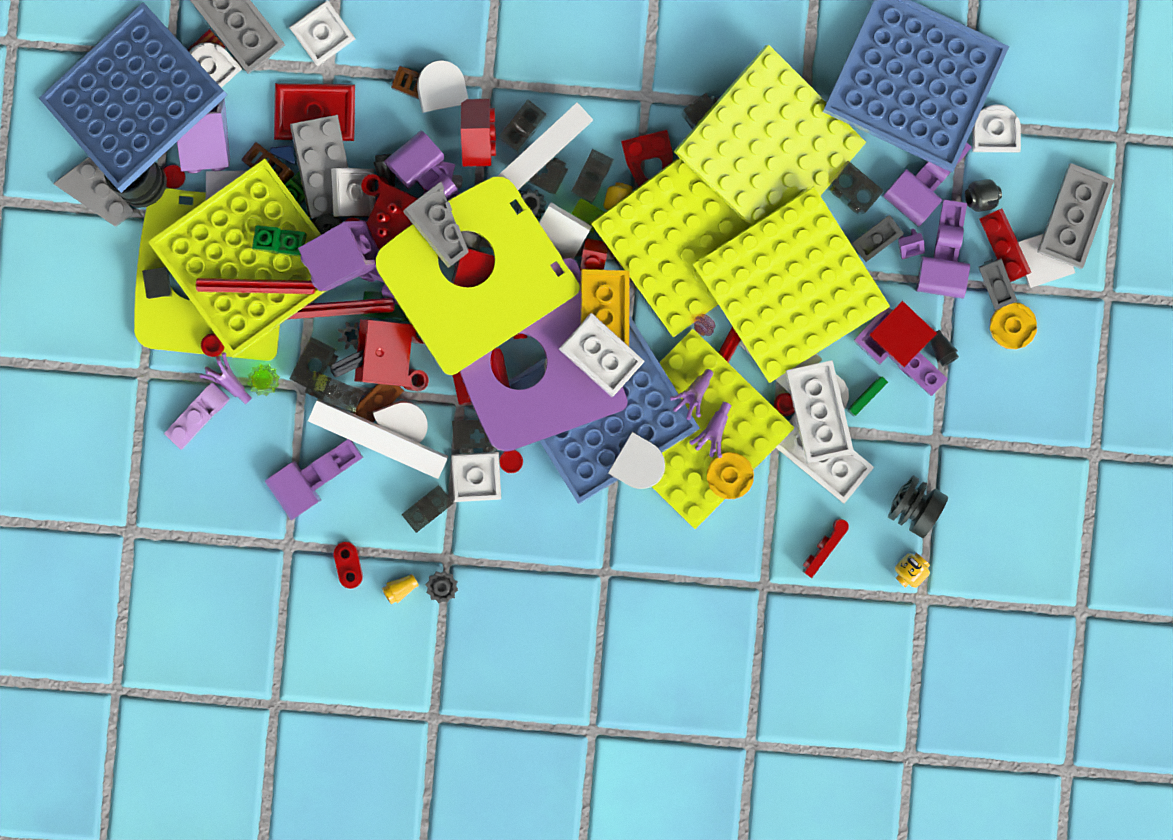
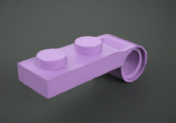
(197, 416)

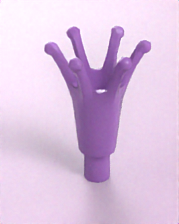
(227, 379)
(694, 393)
(714, 430)

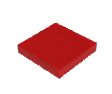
(903, 334)

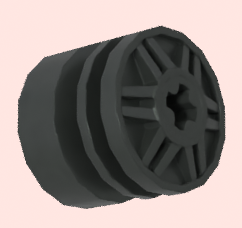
(145, 189)
(917, 506)

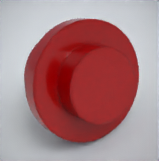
(212, 345)
(784, 404)

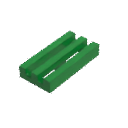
(867, 396)

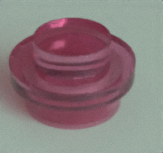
(704, 325)

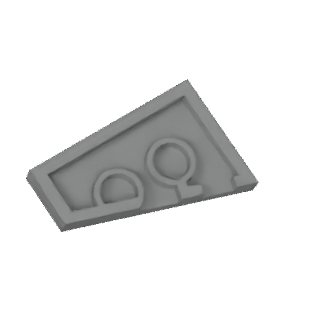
(89, 187)
(435, 222)

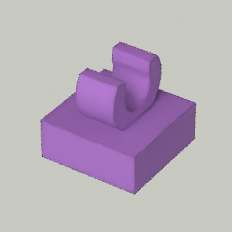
(911, 245)

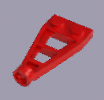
(645, 148)

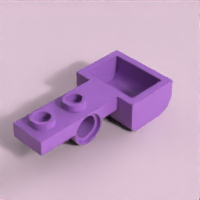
(418, 164)
(915, 194)
(943, 272)
(918, 369)
(297, 487)

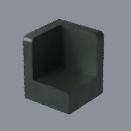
(157, 283)

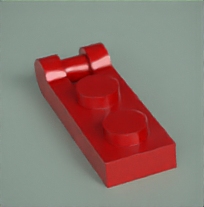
(825, 547)

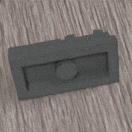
(877, 238)
(997, 283)

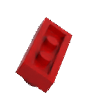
(1005, 244)

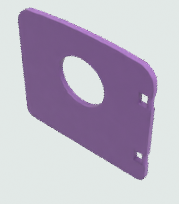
(557, 402)

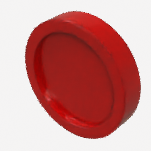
(174, 176)
(511, 461)

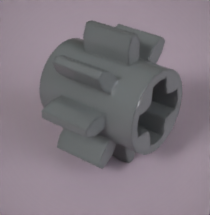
(345, 338)

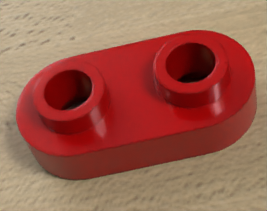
(347, 565)

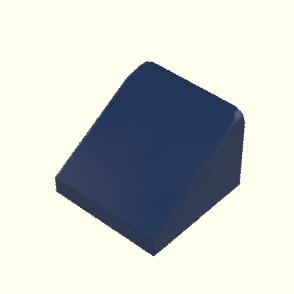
(286, 153)

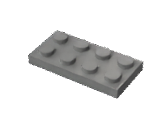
(241, 30)
(318, 150)
(1075, 216)

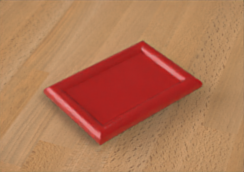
(313, 101)

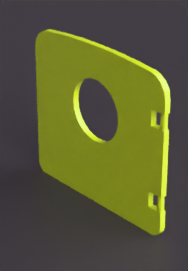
(175, 321)
(472, 321)

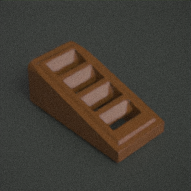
(398, 79)
(281, 169)

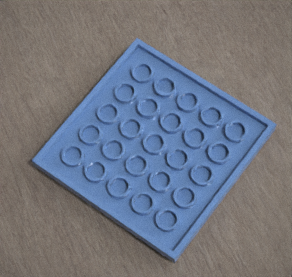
(916, 80)
(132, 97)
(590, 450)

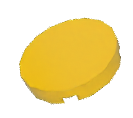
(1013, 326)
(736, 472)

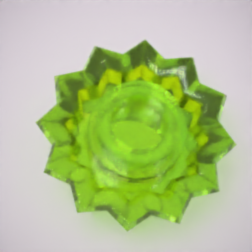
(263, 379)

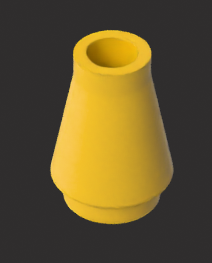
(399, 588)

